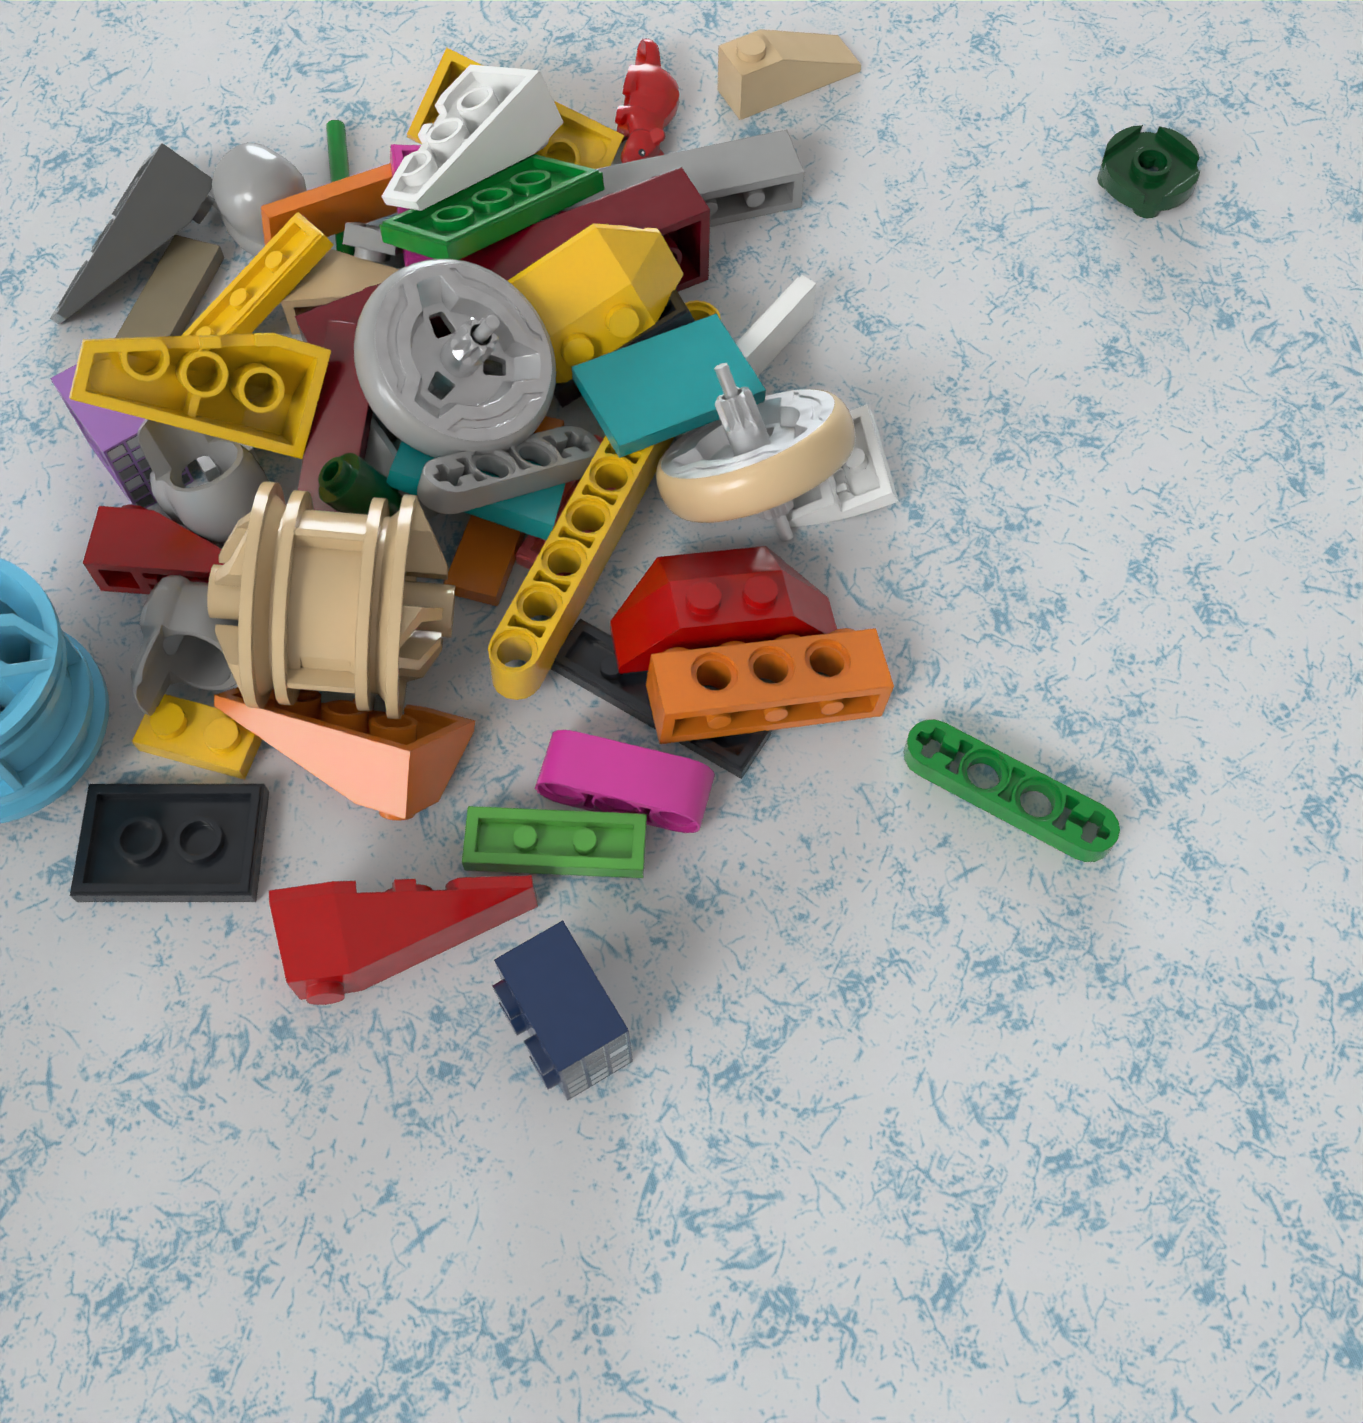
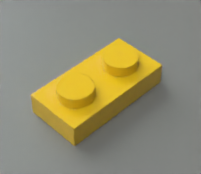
(197, 737)

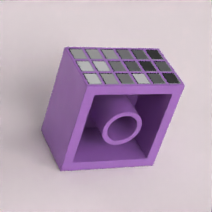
(114, 442)

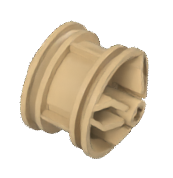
(330, 600)

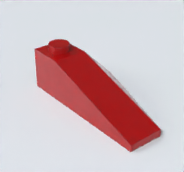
(352, 940)

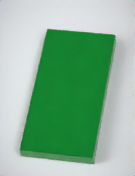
(492, 208)

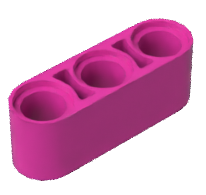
(625, 779)

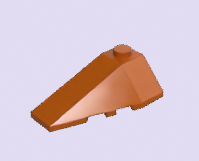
(359, 753)

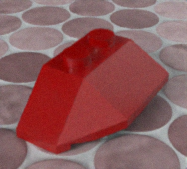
(713, 601)

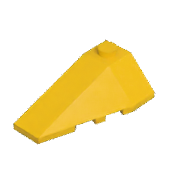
(575, 141)
(222, 385)

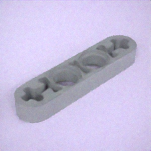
(457, 484)

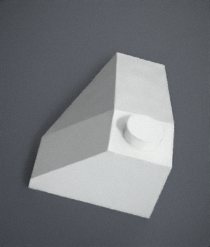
(482, 127)

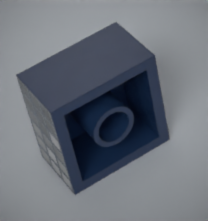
(564, 1009)

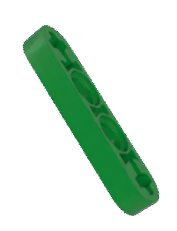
(1004, 798)

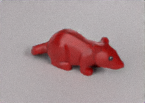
(648, 104)

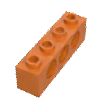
(745, 704)

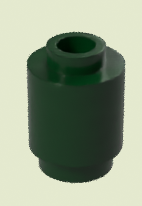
(351, 484)

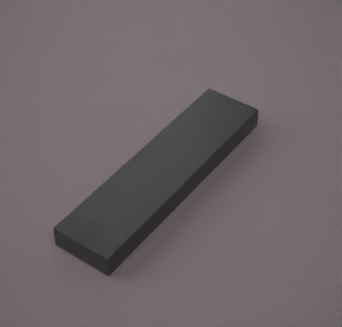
(591, 663)

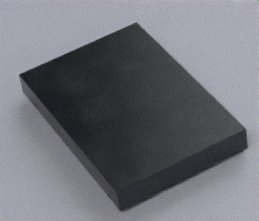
(170, 843)

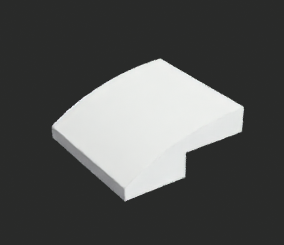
(855, 488)

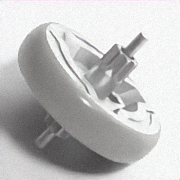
(411, 370)

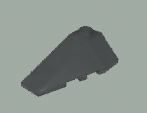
(153, 209)

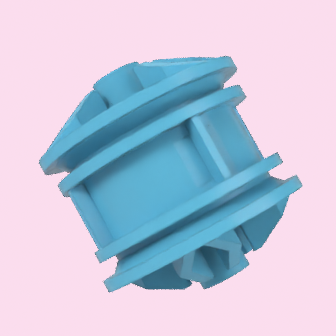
(49, 700)

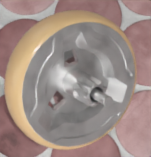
(756, 455)

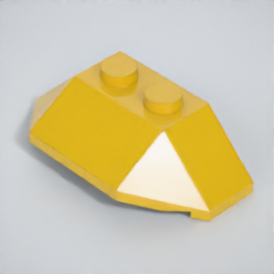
(599, 290)

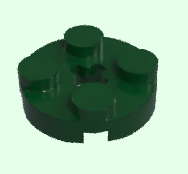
(1147, 190)

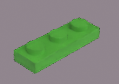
(554, 842)

